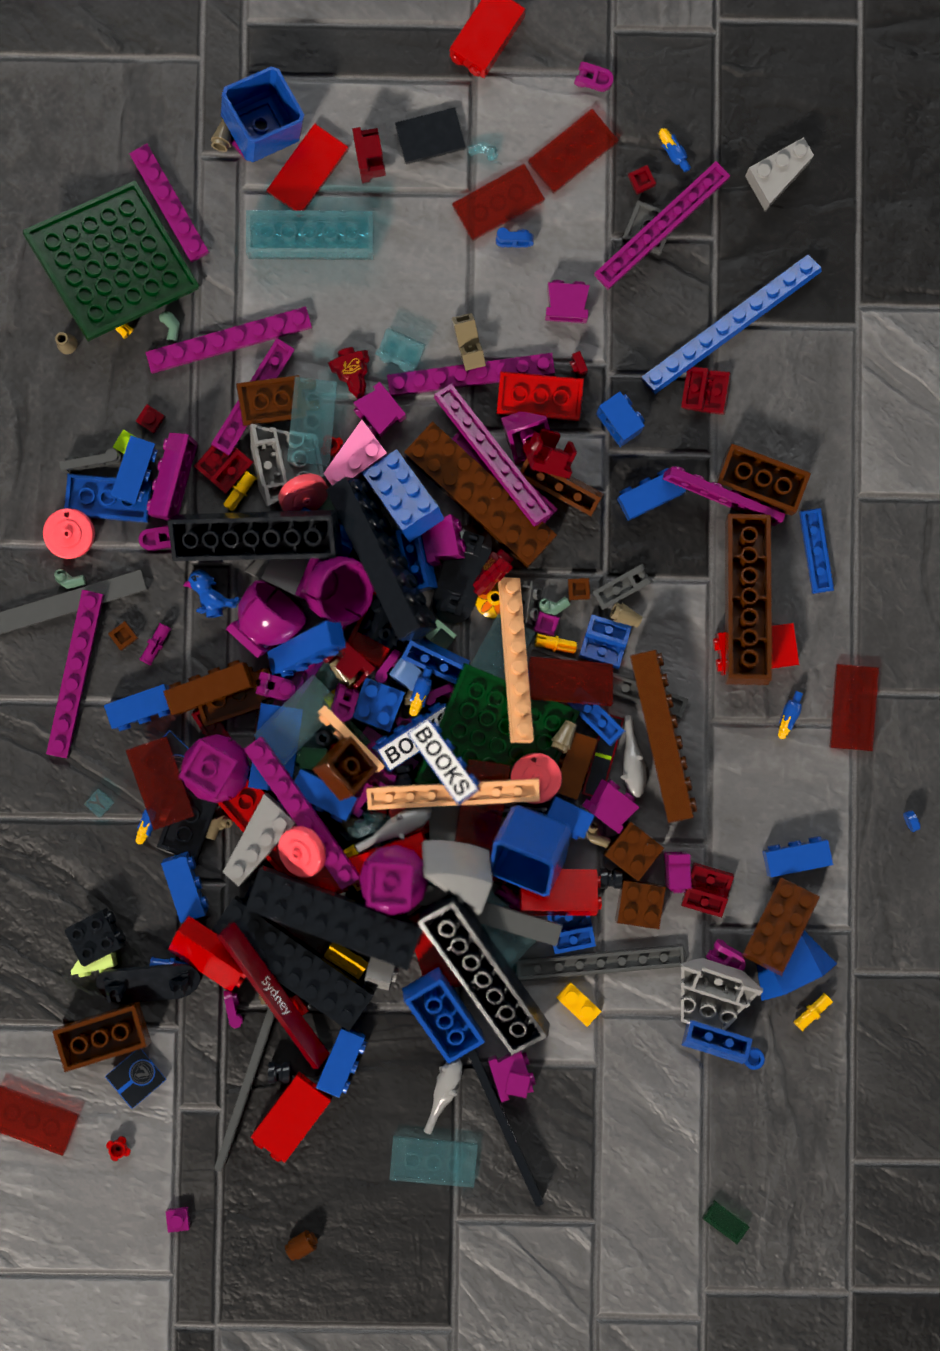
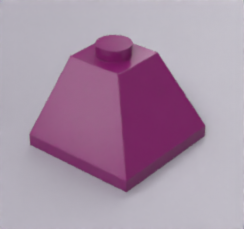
(519, 428)

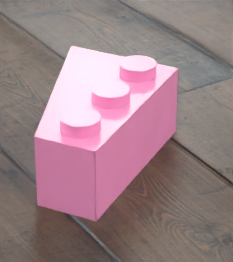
(355, 456)

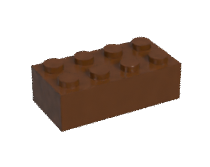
(763, 479)
(781, 926)
(101, 1036)

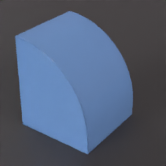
(405, 674)

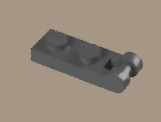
(91, 461)
(621, 587)

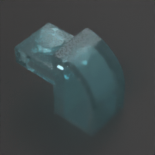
(369, 825)

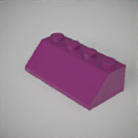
(172, 476)

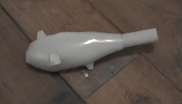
(633, 762)
(398, 826)
(445, 1090)

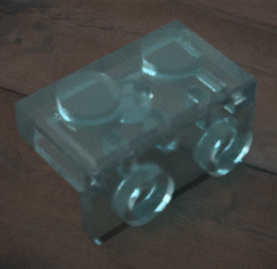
(400, 350)

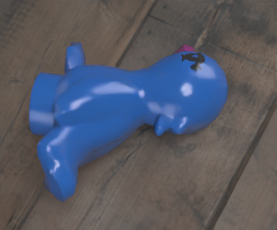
(210, 599)

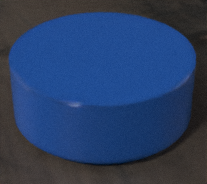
(911, 821)
(756, 1059)

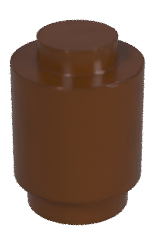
(301, 1245)

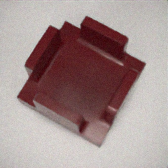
(369, 153)
(545, 457)
(352, 663)

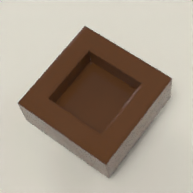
(578, 589)
(123, 636)

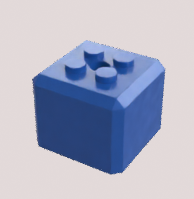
(262, 99)
(530, 850)

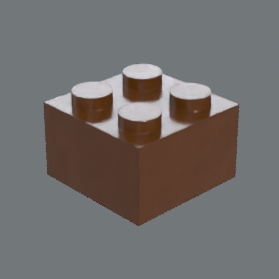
(345, 768)
(633, 851)
(640, 904)

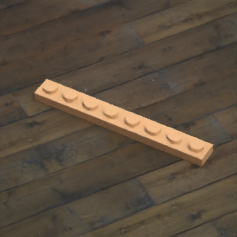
(515, 660)
(436, 794)

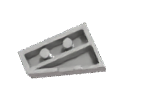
(778, 171)
(380, 974)

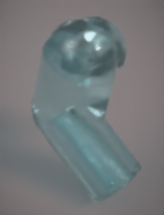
(485, 148)

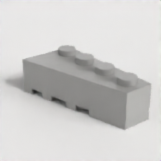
(258, 839)

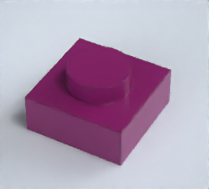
(177, 1219)

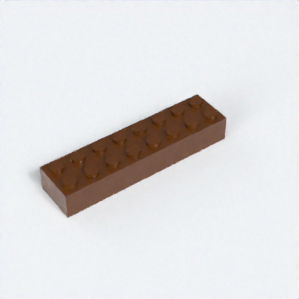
(478, 494)
(748, 599)
(662, 736)

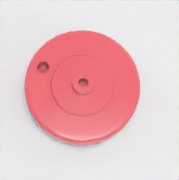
(303, 491)
(68, 533)
(539, 766)
(301, 851)

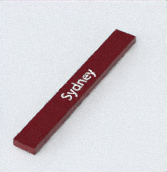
(273, 995)

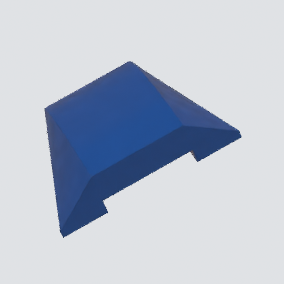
(805, 965)

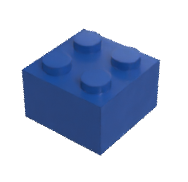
(620, 418)
(378, 704)
(575, 817)

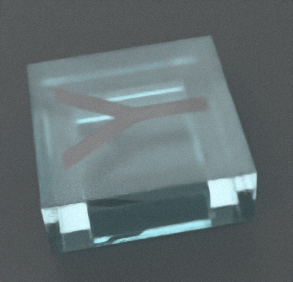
(99, 803)

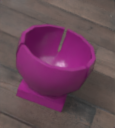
(335, 587)
(266, 624)
(215, 768)
(393, 880)

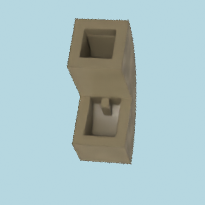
(468, 341)

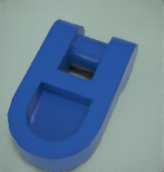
(521, 238)

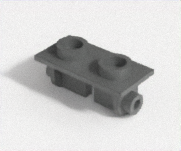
(530, 594)

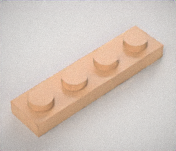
(343, 732)

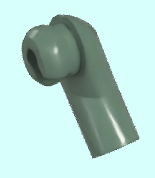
(172, 323)
(67, 580)
(553, 608)

